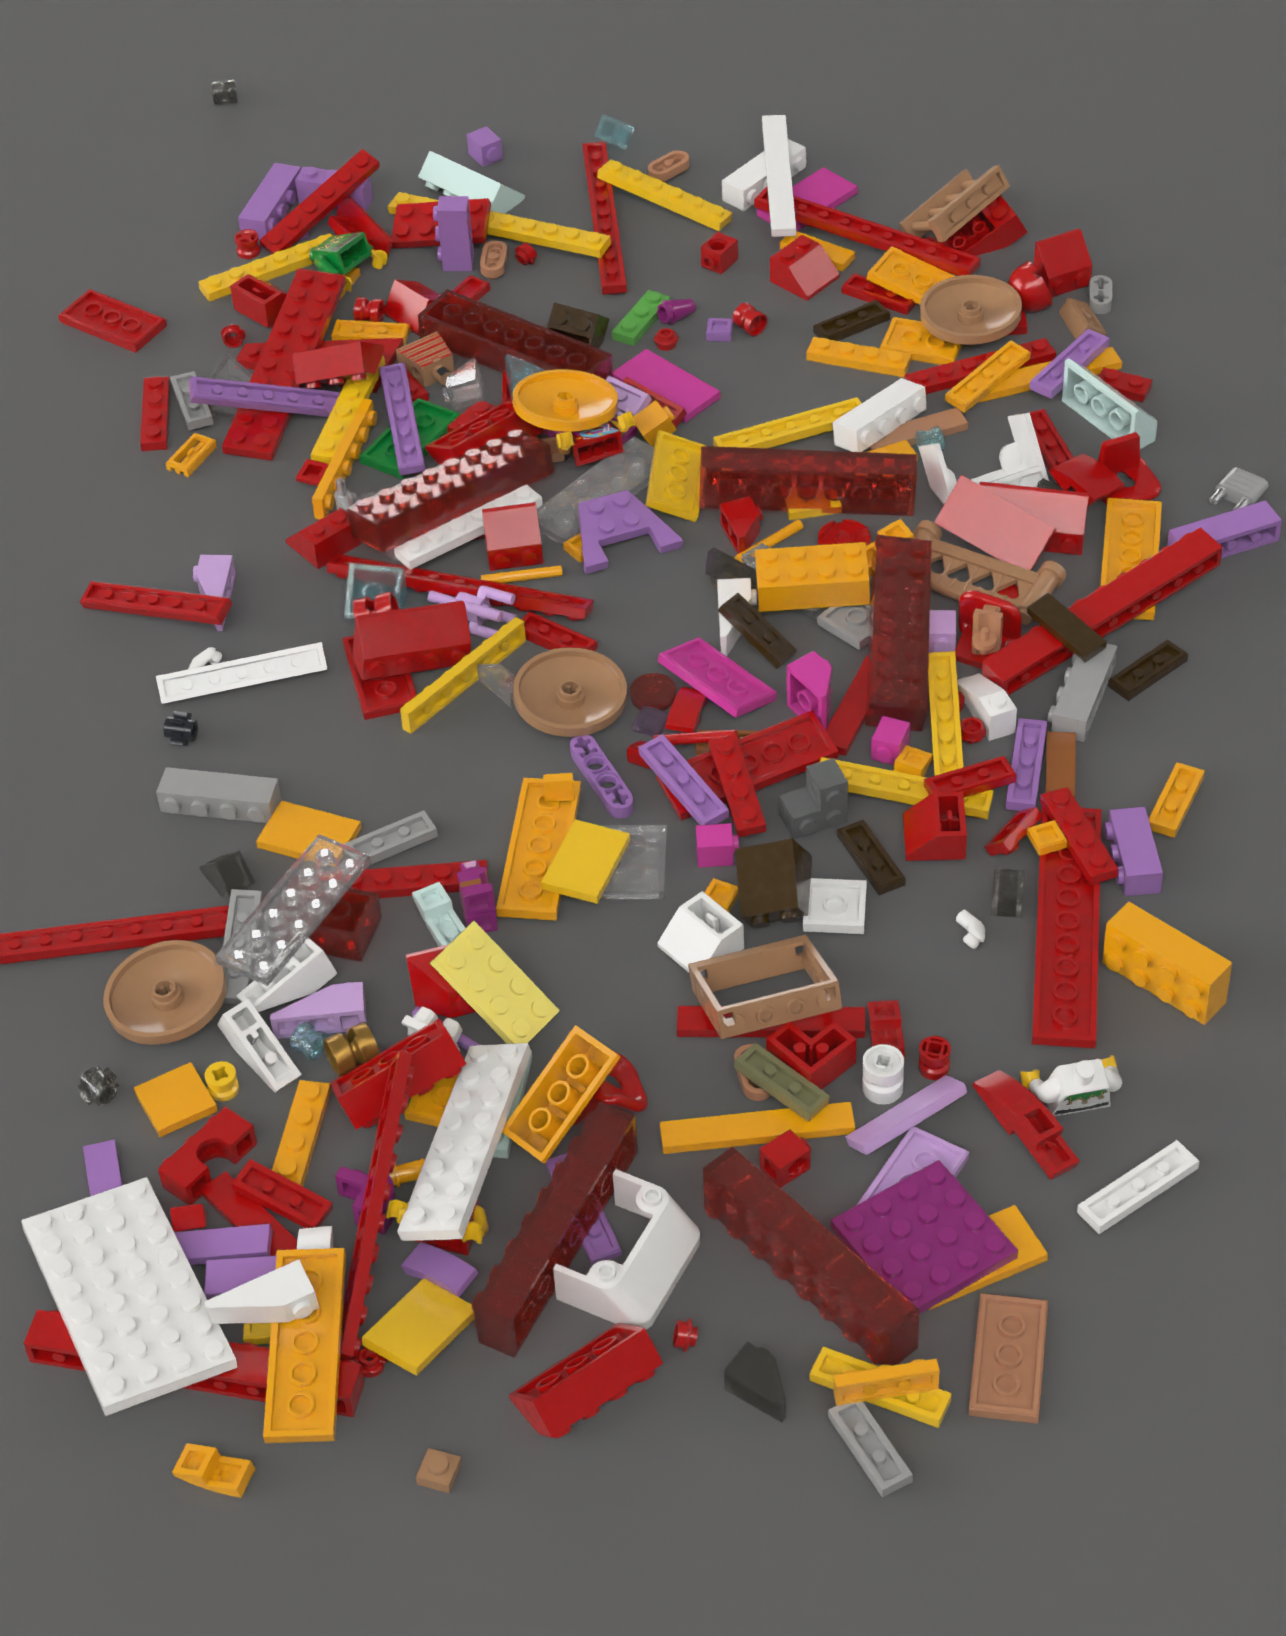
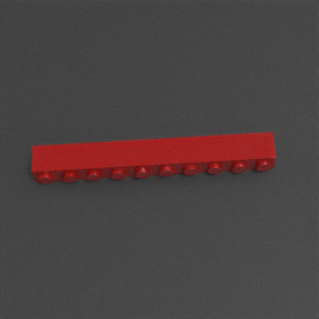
(1107, 608)
(51, 1344)

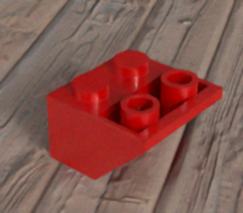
(257, 299)
(936, 828)

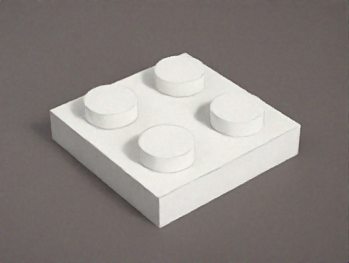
(836, 906)

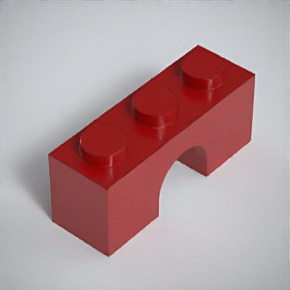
(222, 1137)

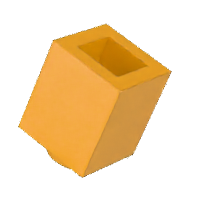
(654, 419)

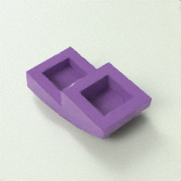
(439, 1268)

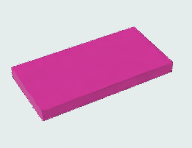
(822, 188)
(669, 382)
(717, 677)

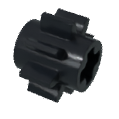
(180, 728)

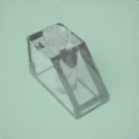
(464, 386)

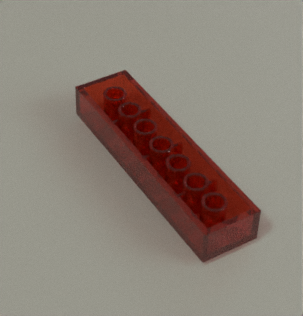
(491, 334)
(809, 480)
(449, 490)
(899, 631)
(554, 1229)
(811, 1259)

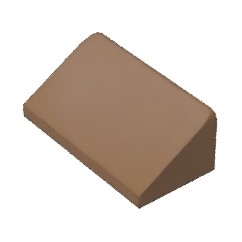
(1079, 317)

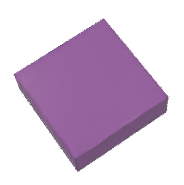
(719, 329)

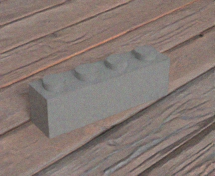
(1082, 693)
(218, 795)

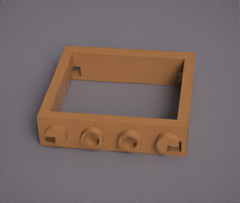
(759, 964)

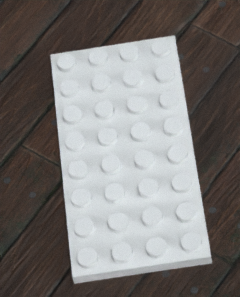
(127, 1296)

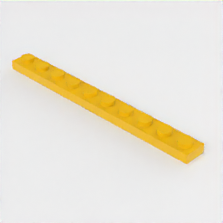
(530, 230)

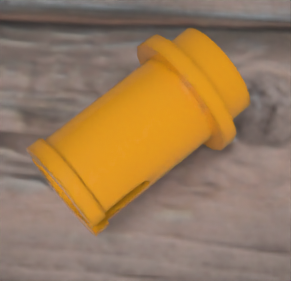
(406, 1172)

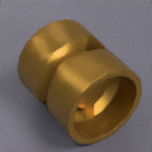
(350, 1049)

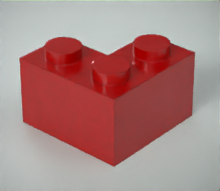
(815, 1058)

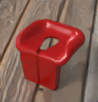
(1123, 455)
(967, 603)
(630, 1096)

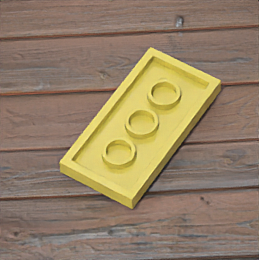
(494, 986)

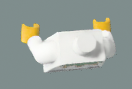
(1075, 1085)

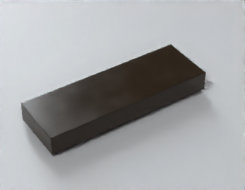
(852, 321)
(1066, 627)
(757, 630)
(1147, 670)
(871, 857)

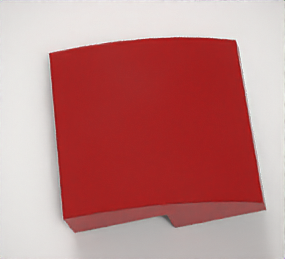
(1087, 476)

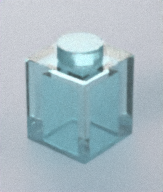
(614, 131)

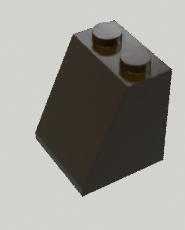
(773, 882)

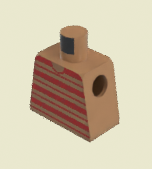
(427, 359)

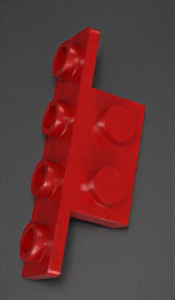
(354, 219)

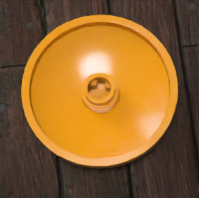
(565, 400)

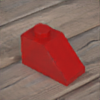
(741, 522)

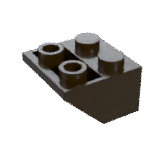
(578, 324)

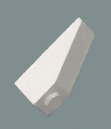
(726, 589)
(989, 705)
(300, 977)
(258, 1045)
(267, 1299)

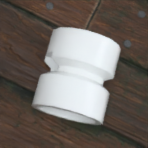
(883, 1074)

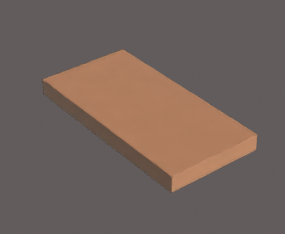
(1008, 1358)

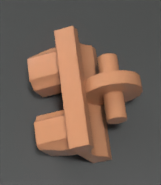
(987, 630)

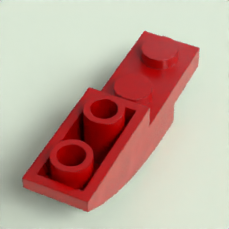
(1028, 1118)

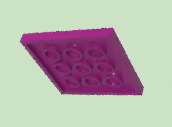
(925, 1236)

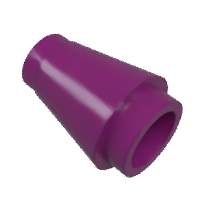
(675, 310)

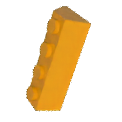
(560, 1094)

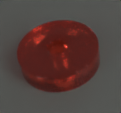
(653, 691)

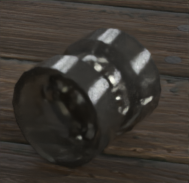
(224, 91)

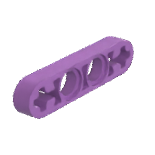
(602, 775)

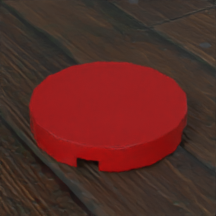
(843, 532)

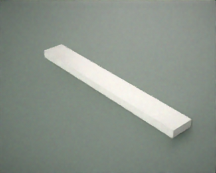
(778, 176)

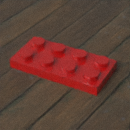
(416, 226)

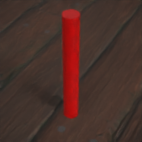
(697, 737)

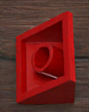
(407, 301)

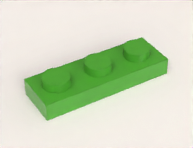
(639, 318)

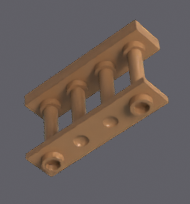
(955, 204)

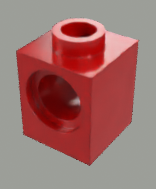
(719, 253)
(785, 1158)

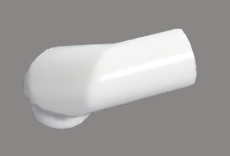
(208, 655)
(975, 928)

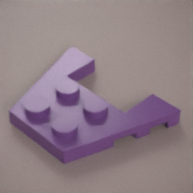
(618, 519)

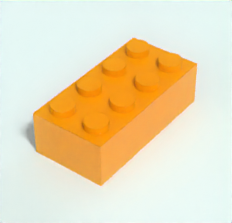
(812, 577)
(1166, 963)

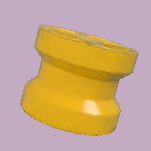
(228, 1084)

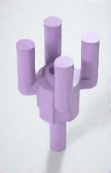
(479, 608)

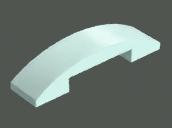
(438, 913)

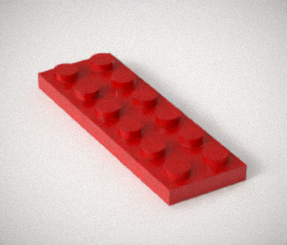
(769, 756)

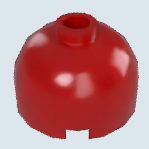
(1030, 288)

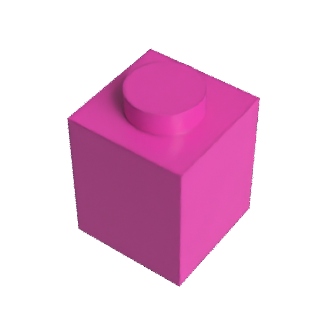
(889, 739)
(715, 845)

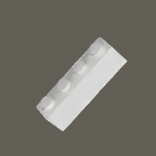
(749, 180)
(879, 415)

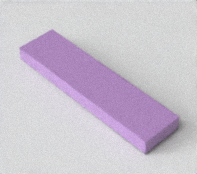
(906, 1115)

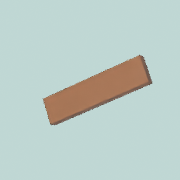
(948, 421)

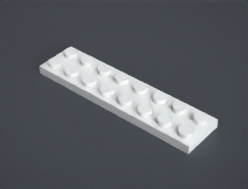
(464, 1143)

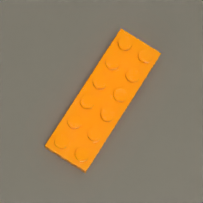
(1129, 538)
(533, 844)
(307, 1355)

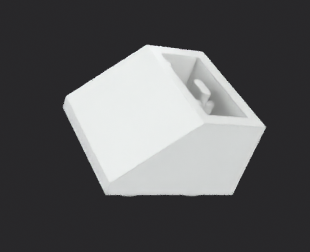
(701, 932)

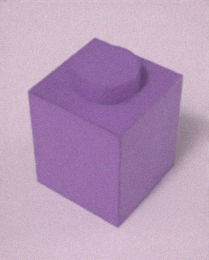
(484, 146)

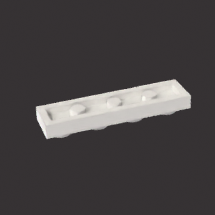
(1138, 1187)

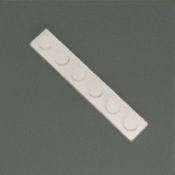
(458, 530)
(241, 673)

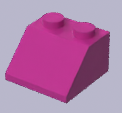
(810, 686)

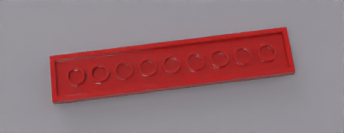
(296, 329)
(1066, 950)

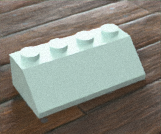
(461, 181)
(1105, 405)

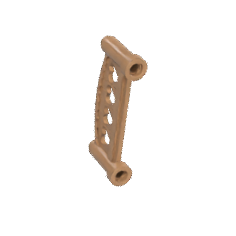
(1030, 584)

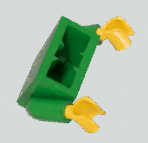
(343, 253)

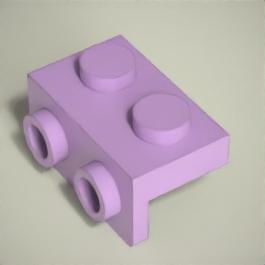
(629, 397)

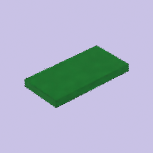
(431, 425)

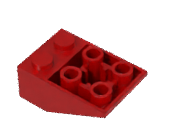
(989, 230)

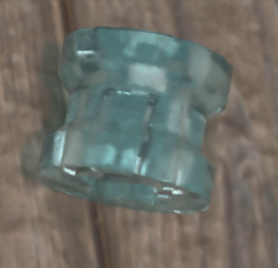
(932, 436)
(308, 1041)

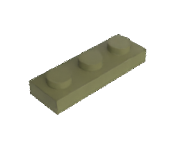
(781, 1082)

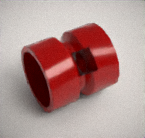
(382, 603)

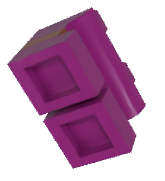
(477, 896)

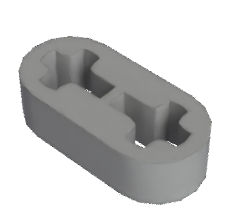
(1104, 294)

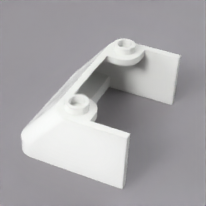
(1019, 460)
(643, 1284)

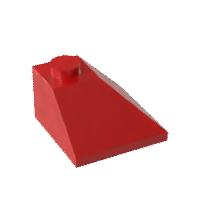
(431, 988)

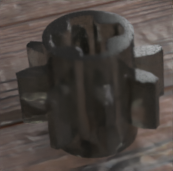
(98, 1086)

